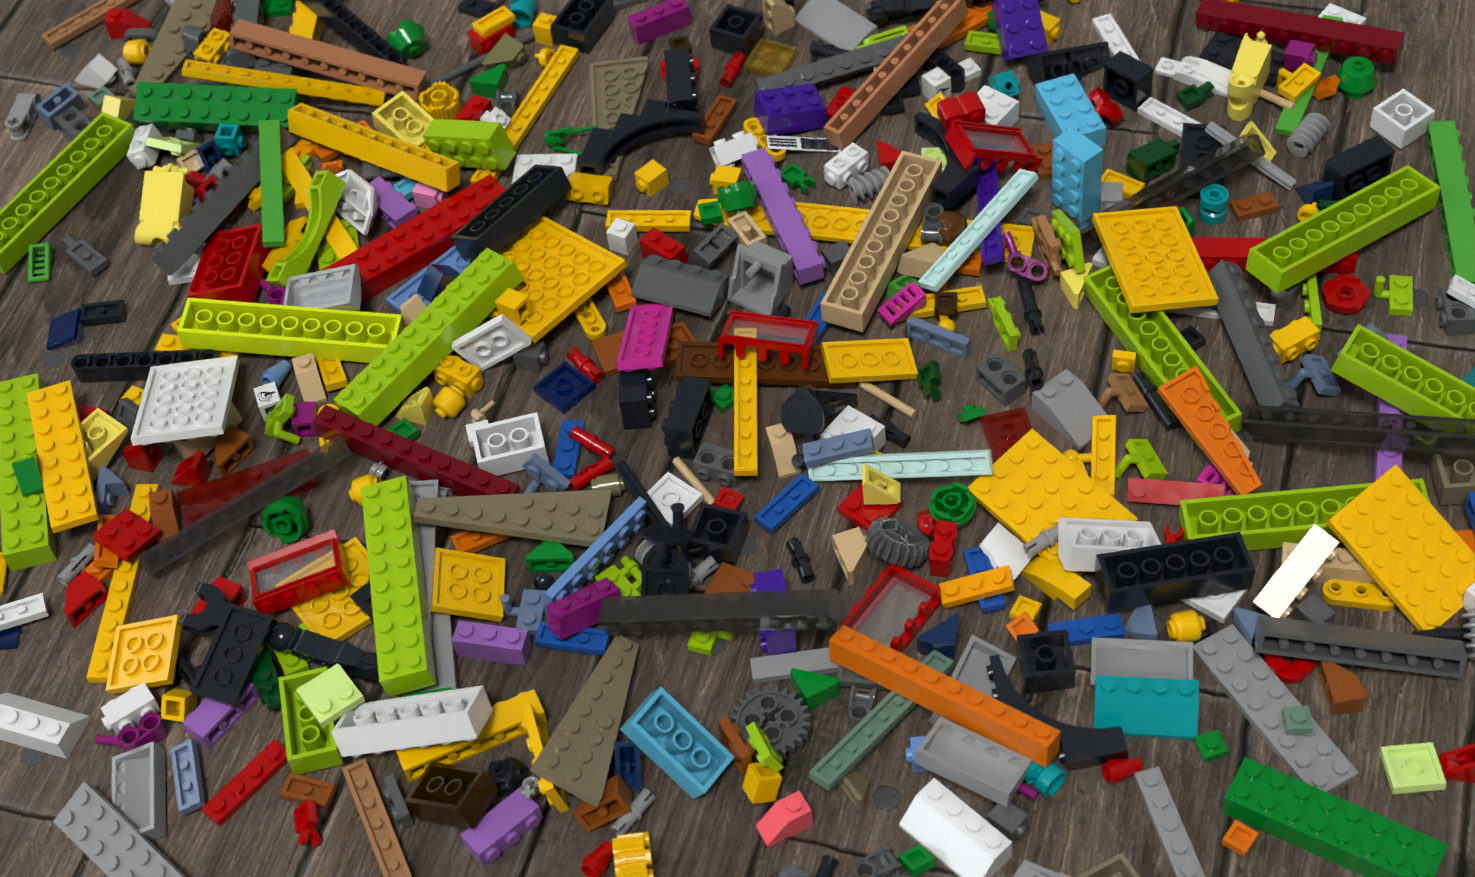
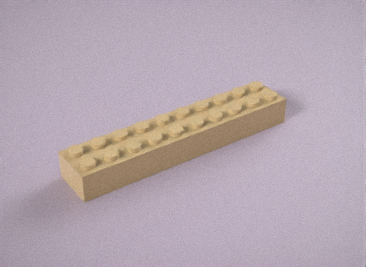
(881, 242)

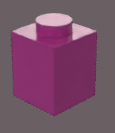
(1299, 53)
(303, 419)

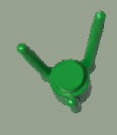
(557, 137)

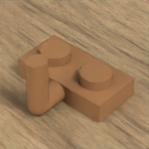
(1126, 391)

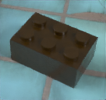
(452, 795)

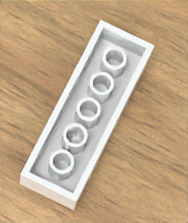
(413, 721)

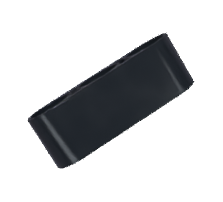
(949, 66)

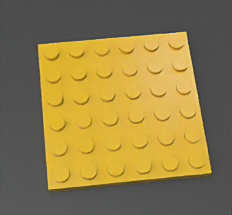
(557, 272)

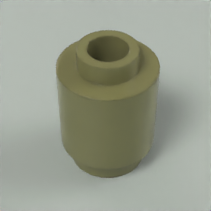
(609, 482)

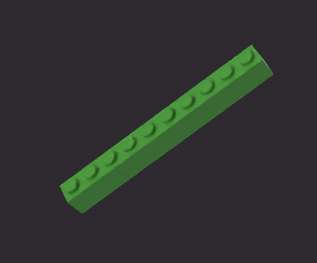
(1454, 199)

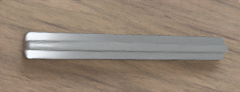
(1261, 163)

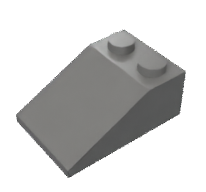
(1067, 407)

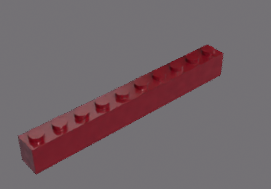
(1283, 26)
(409, 456)

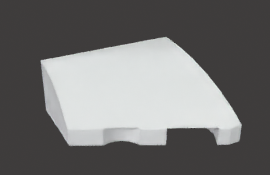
(1005, 550)

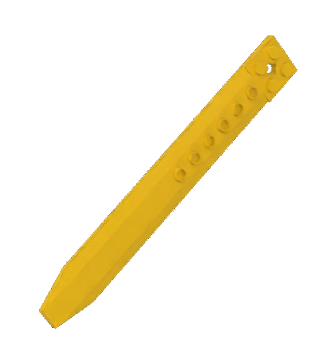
(844, 223)

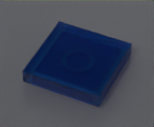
(564, 387)

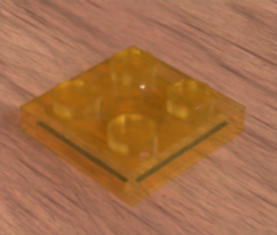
(770, 57)

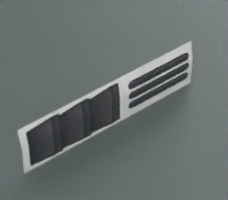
(800, 143)

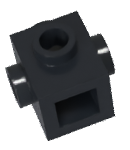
(507, 775)

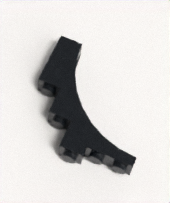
(655, 120)
(955, 180)
(1078, 745)

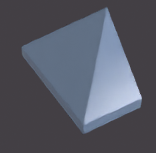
(1141, 624)

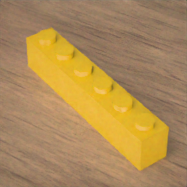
(500, 727)

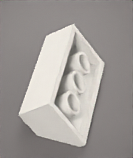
(1085, 538)
(40, 725)
(955, 833)

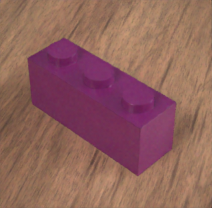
(659, 20)
(579, 609)

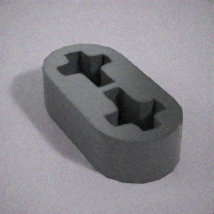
(141, 33)

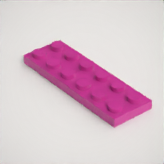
(645, 337)

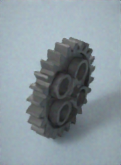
(772, 720)

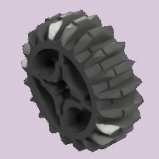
(897, 542)

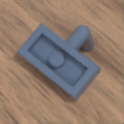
(1319, 372)
(544, 473)
(530, 610)

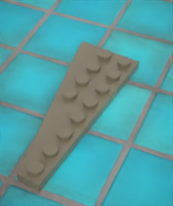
(168, 49)
(616, 90)
(546, 516)
(583, 742)

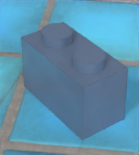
(57, 103)

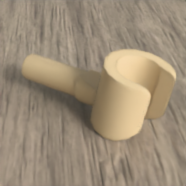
(478, 415)

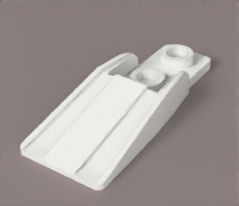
(1197, 72)

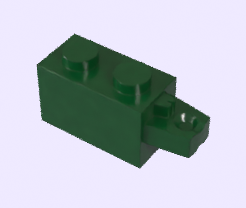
(1152, 159)
(266, 680)

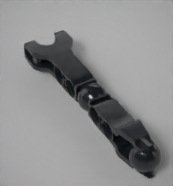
(902, 10)
(286, 638)

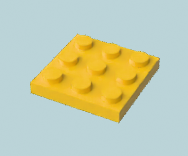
(467, 584)
(144, 654)

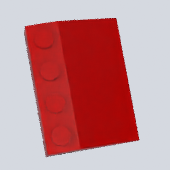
(231, 265)

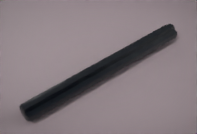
(637, 490)

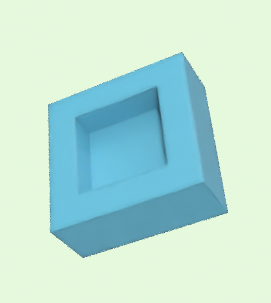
(406, 187)

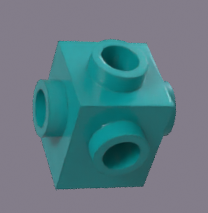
(1005, 83)
(230, 139)

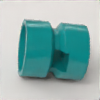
(523, 12)
(1213, 204)
(1047, 779)

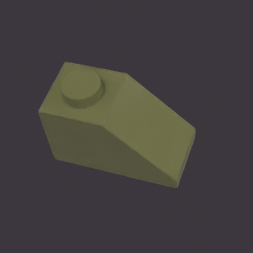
(505, 51)

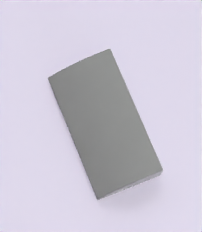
(835, 23)
(326, 289)
(443, 653)
(1141, 658)
(972, 667)
(972, 761)
(140, 788)

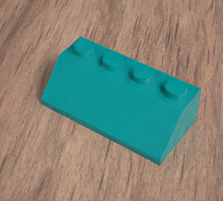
(1147, 706)

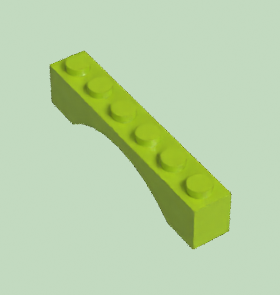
(323, 198)

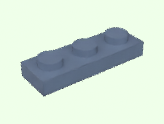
(938, 337)
(838, 447)
(187, 777)

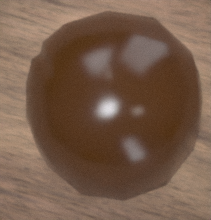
(953, 225)

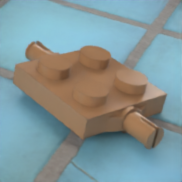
(1047, 244)

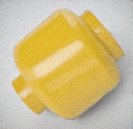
(136, 51)
(449, 402)
(365, 480)
(1185, 626)

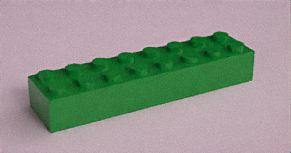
(207, 106)
(1329, 825)

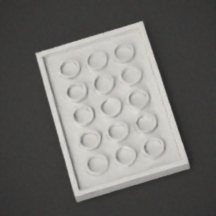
(186, 401)

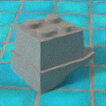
(760, 278)

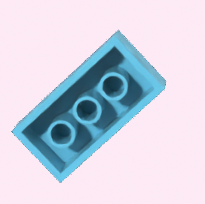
(1067, 106)
(1076, 174)
(677, 743)

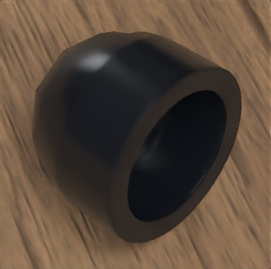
(543, 581)

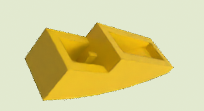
(1057, 582)

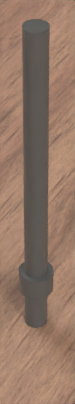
(476, 62)

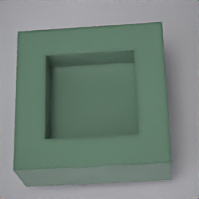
(97, 97)
(1297, 720)

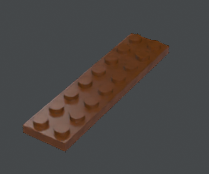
(702, 361)

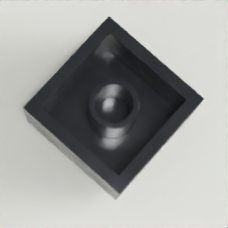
(736, 29)
(1127, 80)
(636, 399)
(718, 533)
(1045, 661)

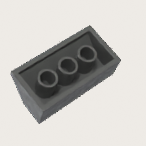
(680, 285)

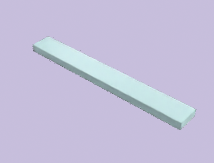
(978, 230)
(907, 465)

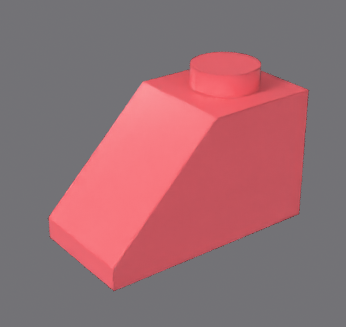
(785, 819)

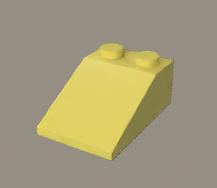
(402, 119)
(101, 439)

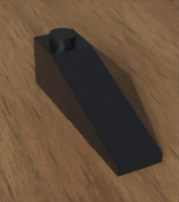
(1062, 62)

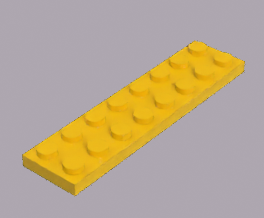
(62, 457)

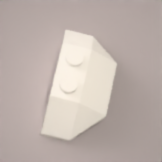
(358, 202)

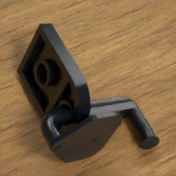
(806, 410)
(660, 573)

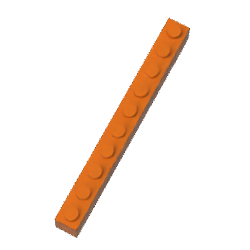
(945, 695)

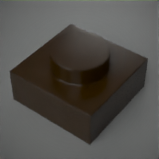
(679, 43)
(945, 303)

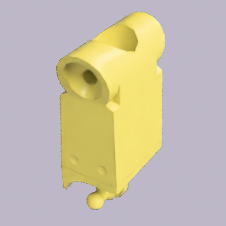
(1248, 76)
(163, 203)

